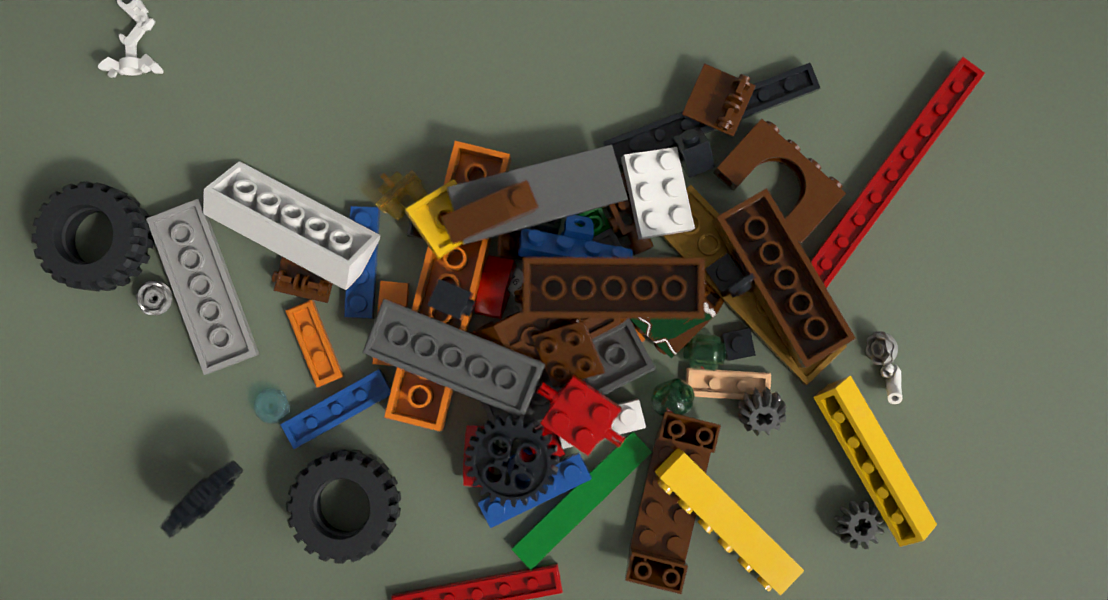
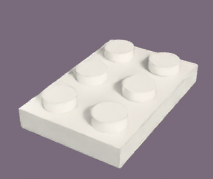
(657, 193)

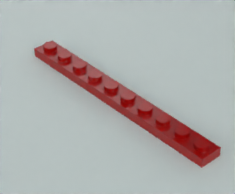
(895, 169)

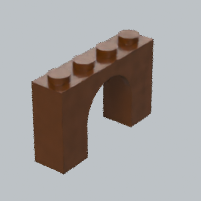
(765, 144)

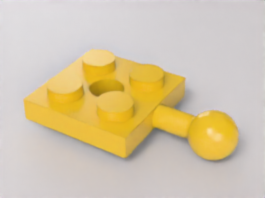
(425, 219)

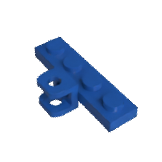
(572, 243)
(570, 474)

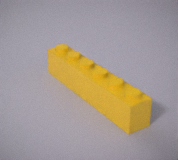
(875, 461)
(729, 521)

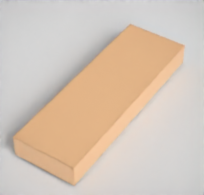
(726, 383)

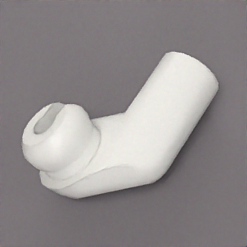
(893, 383)

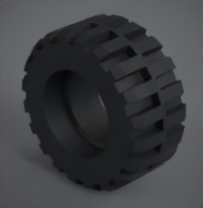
(58, 229)
(314, 528)

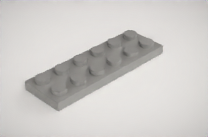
(202, 286)

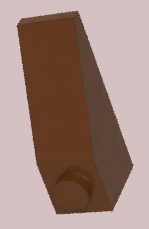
(490, 212)

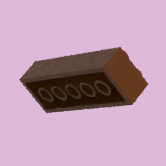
(783, 279)
(614, 288)

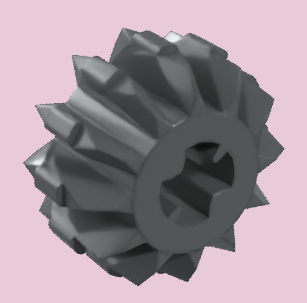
(762, 411)
(867, 529)

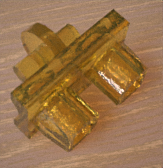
(409, 185)

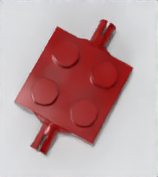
(580, 415)

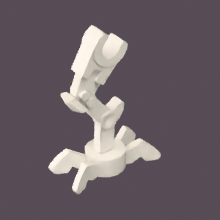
(131, 64)

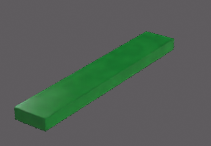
(581, 501)

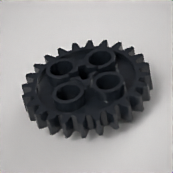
(486, 454)
(201, 498)

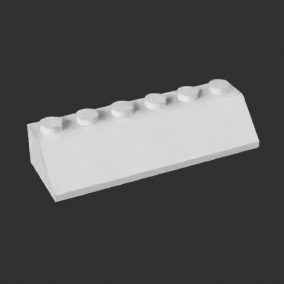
(290, 224)

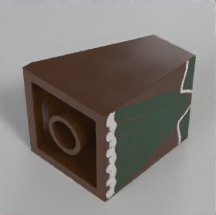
(674, 333)

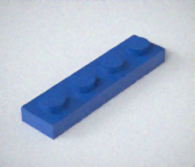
(361, 294)
(336, 409)

